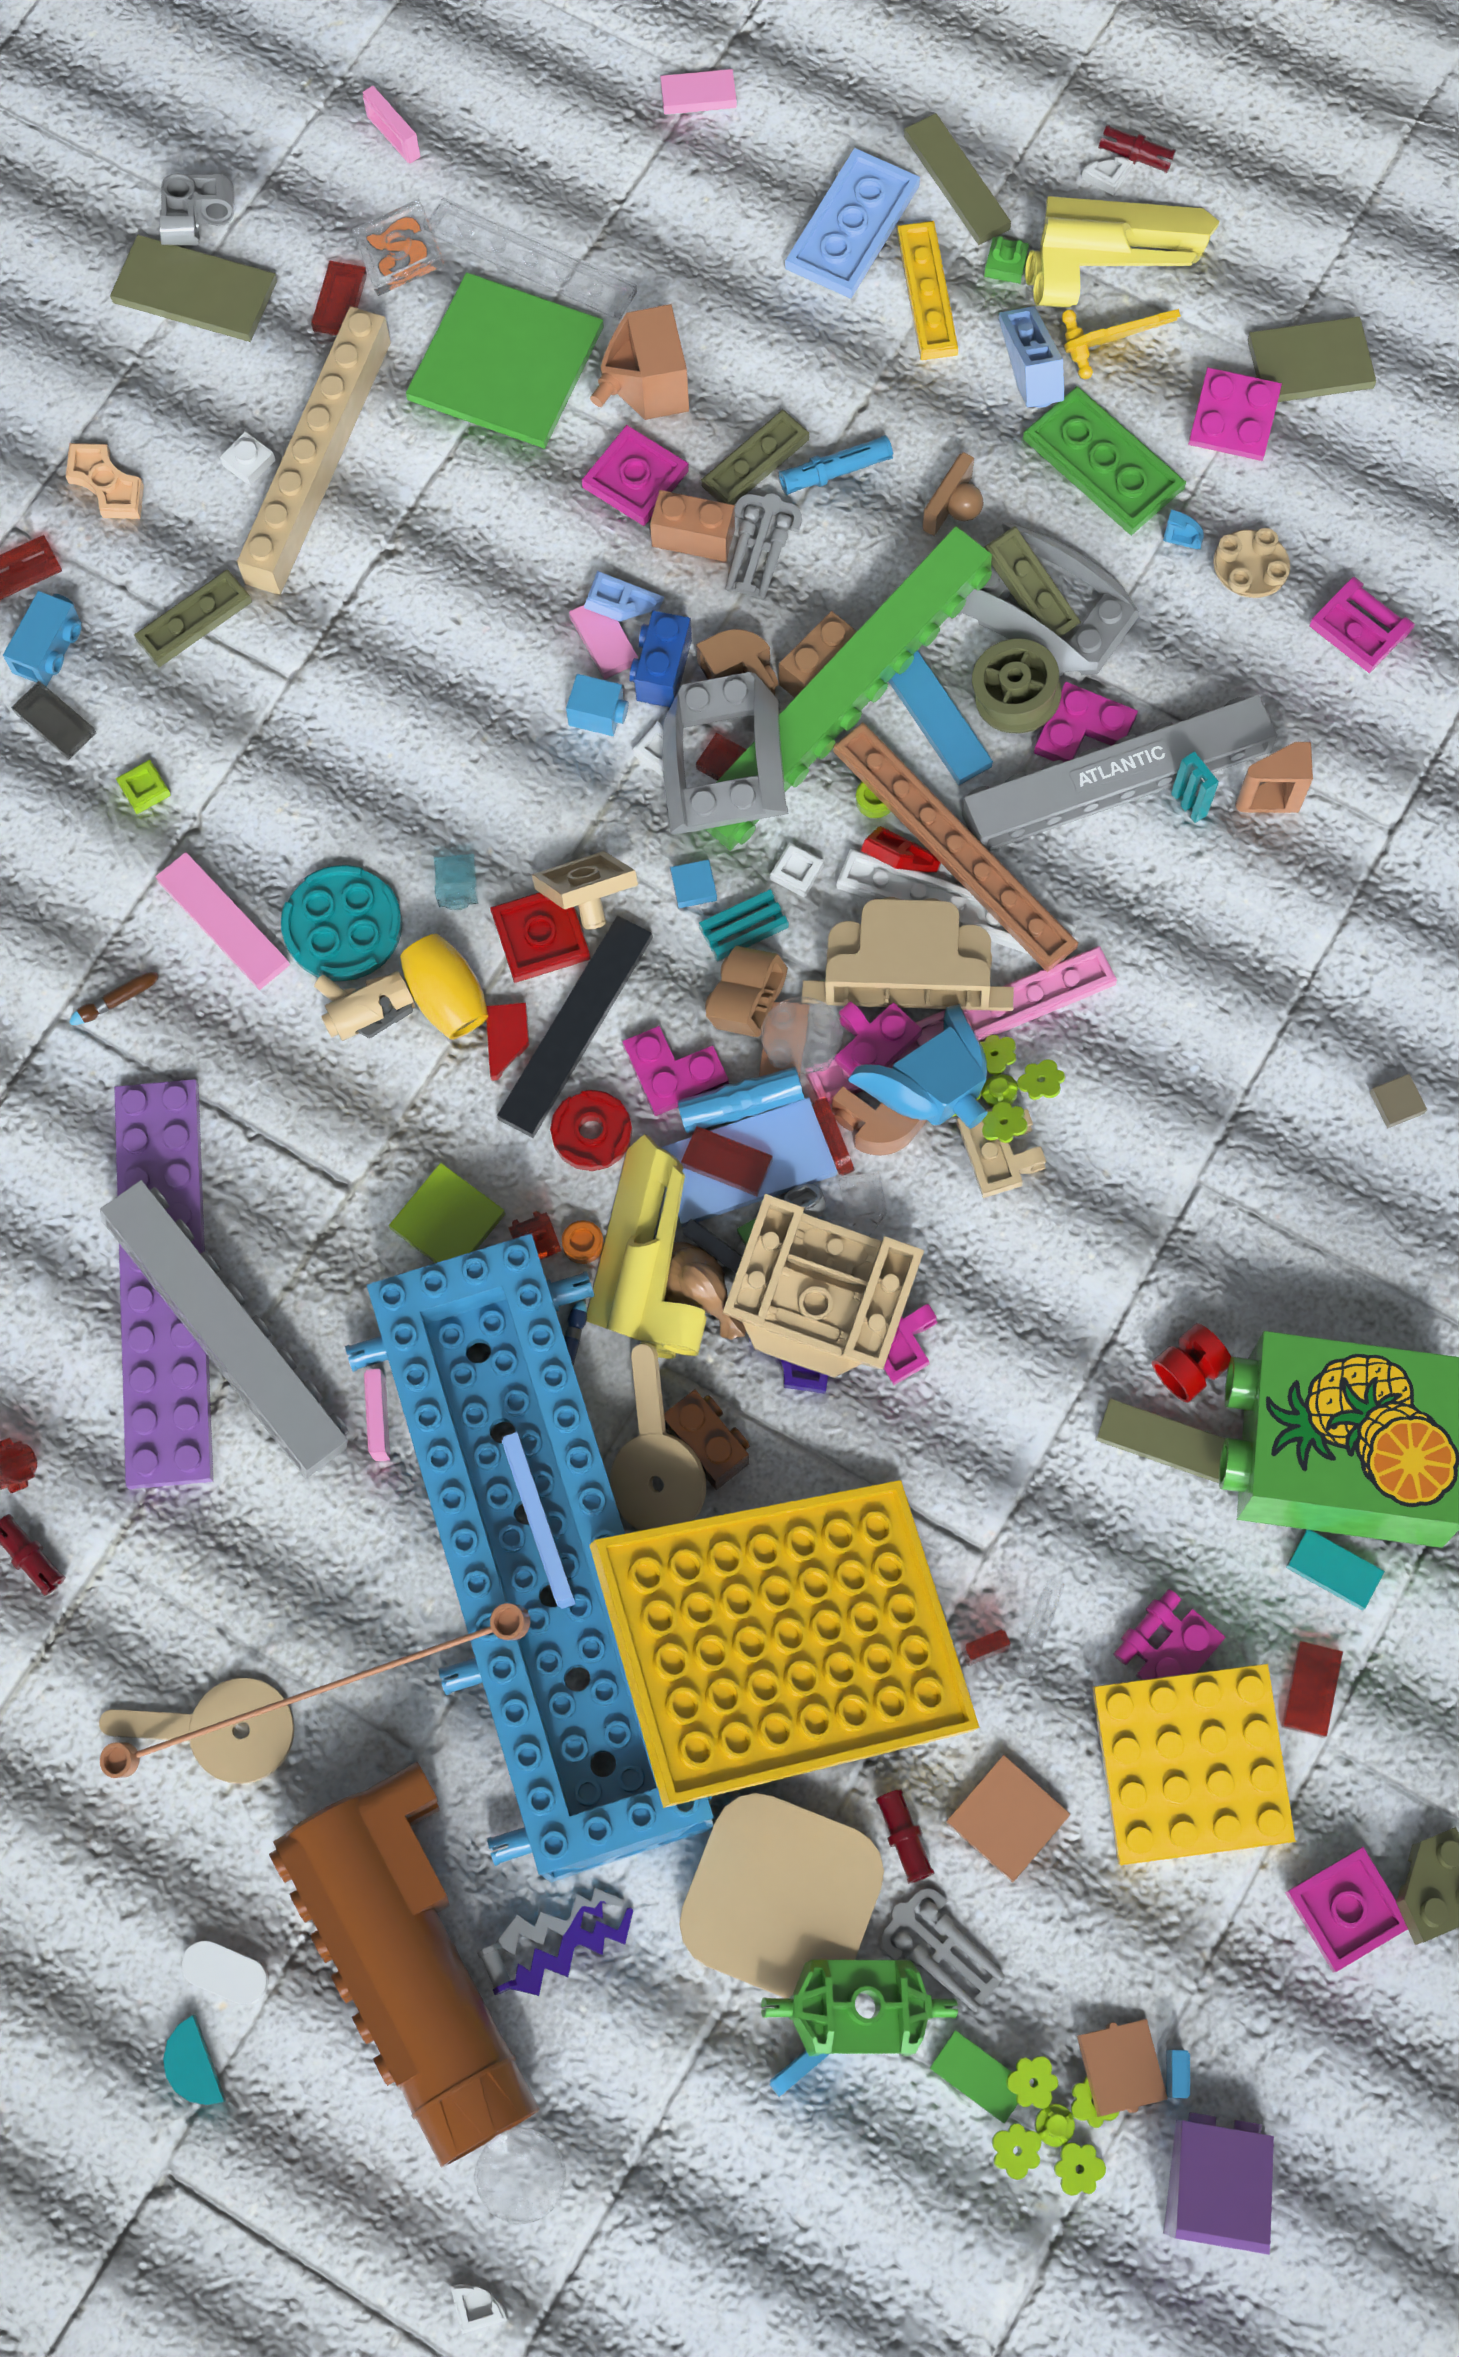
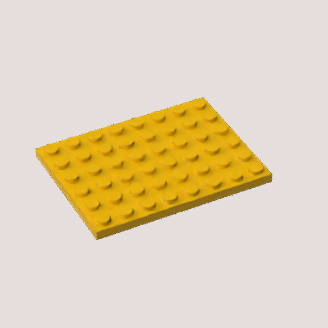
(781, 1640)

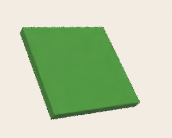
(505, 360)

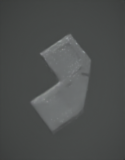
(862, 1203)

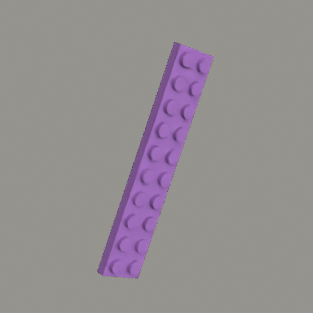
(161, 1361)

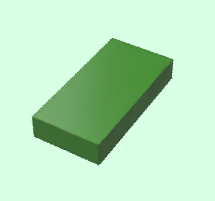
(976, 2076)

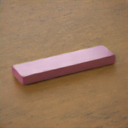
(222, 921)

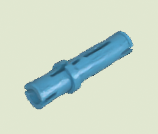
(822, 469)

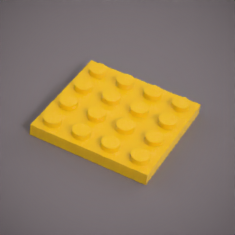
(1193, 1764)

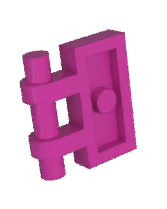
(1181, 1653)

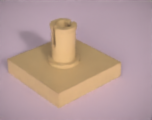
(584, 883)

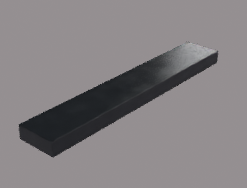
(574, 1026)

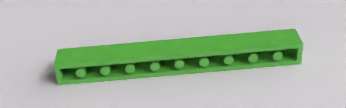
(867, 663)

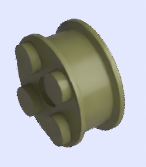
(1016, 685)

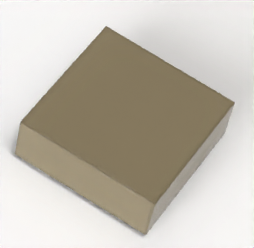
(1398, 1101)

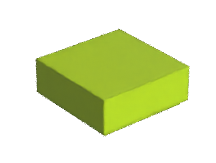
(143, 786)

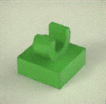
(1006, 260)

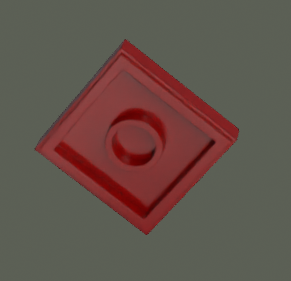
(538, 936)

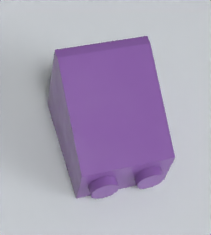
(1221, 2184)

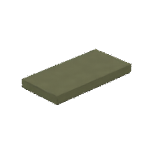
(193, 288)

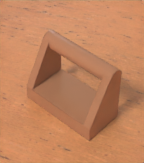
(1286, 780)

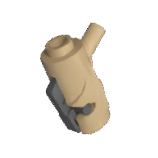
(367, 1008)

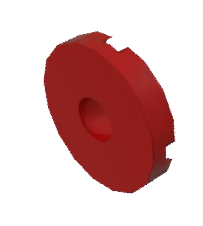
(597, 1152)

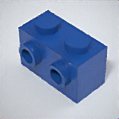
(662, 659)

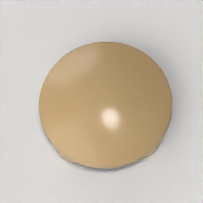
(1252, 562)

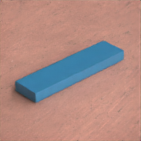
(940, 721)

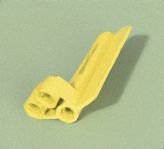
(1101, 235)
(636, 1267)

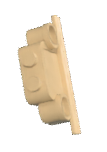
(909, 957)

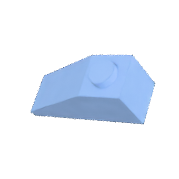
(1033, 357)

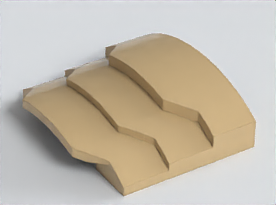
(820, 1290)

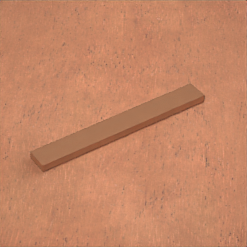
(955, 847)

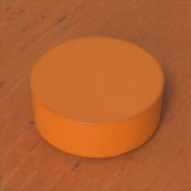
(582, 1242)

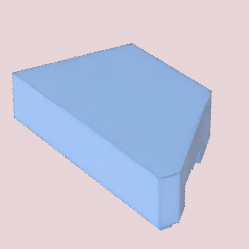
(620, 599)

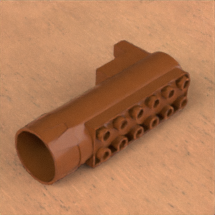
(381, 1926)

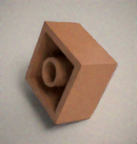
(645, 365)

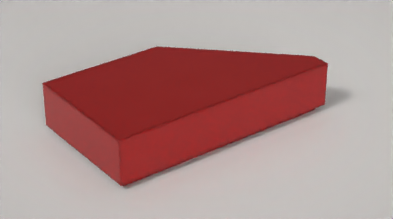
(899, 852)
(506, 1035)

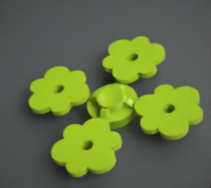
(1002, 1089)
(1053, 2126)

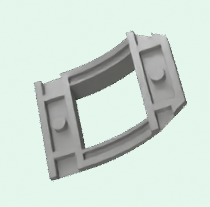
(1096, 636)
(733, 799)

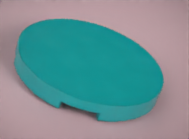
(341, 923)

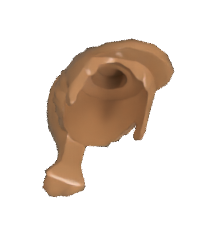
(699, 1282)

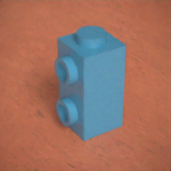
(43, 638)

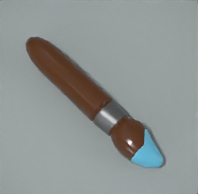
(113, 998)

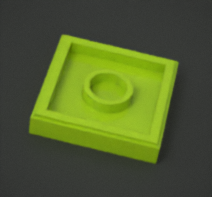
(446, 1217)

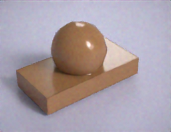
(954, 497)

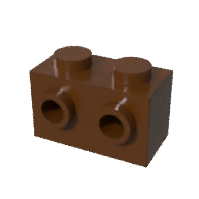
(699, 1426)

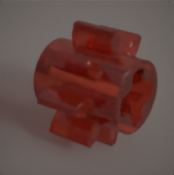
(16, 1465)

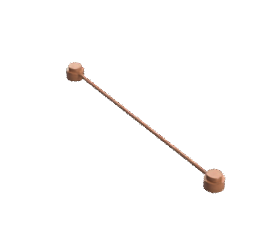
(506, 1622)

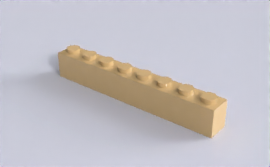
(314, 451)

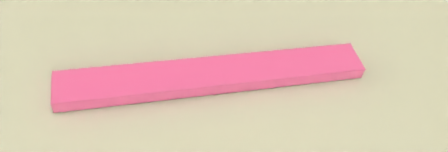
(1032, 998)

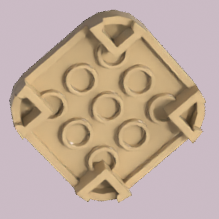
(779, 1893)

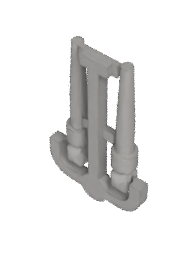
(771, 505)
(904, 1915)

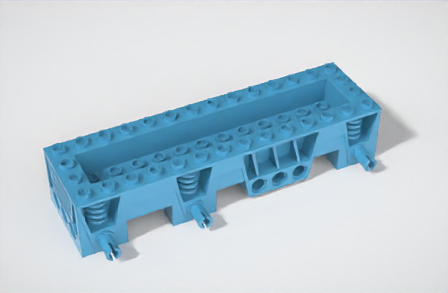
(450, 1410)

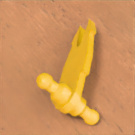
(1078, 343)

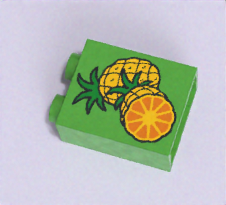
(1345, 1439)

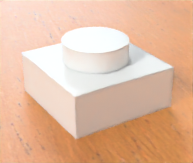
(247, 458)

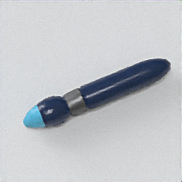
(576, 1322)

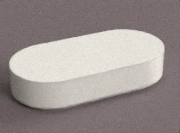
(225, 1972)

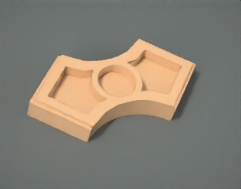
(117, 492)

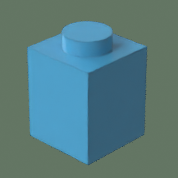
(596, 705)

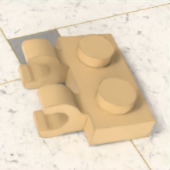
(994, 1162)

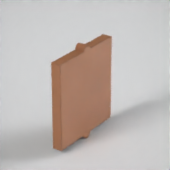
(1122, 2067)

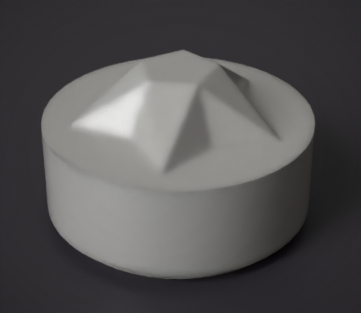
(809, 1197)

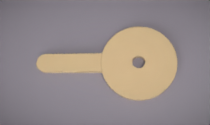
(655, 1455)
(219, 1751)

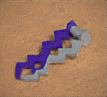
(573, 1935)

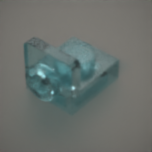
(456, 881)

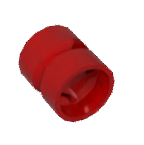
(1188, 1366)

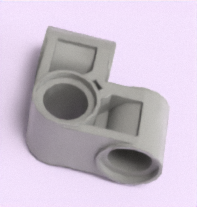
(191, 202)

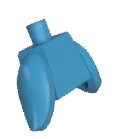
(935, 1078)

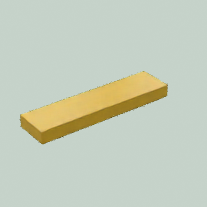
(927, 290)

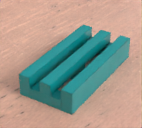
(1189, 781)
(740, 910)

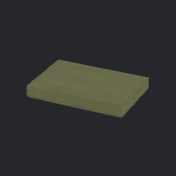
(1314, 358)

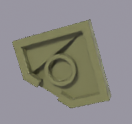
(1432, 1887)

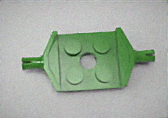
(827, 2014)

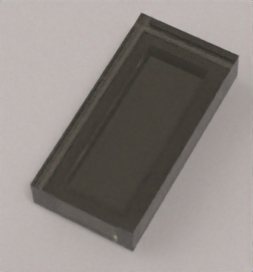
(53, 720)

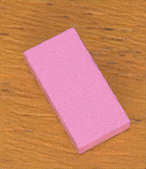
(698, 91)
(391, 124)
(604, 641)
(377, 1415)

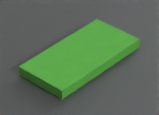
(1104, 460)

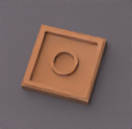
(1008, 1818)

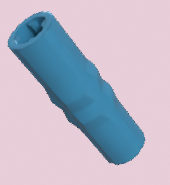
(741, 1099)

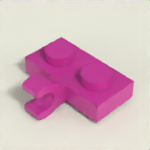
(875, 1041)
(905, 1352)

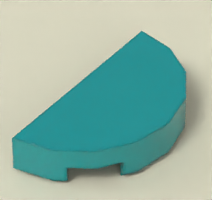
(190, 2065)

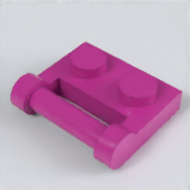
(1355, 632)

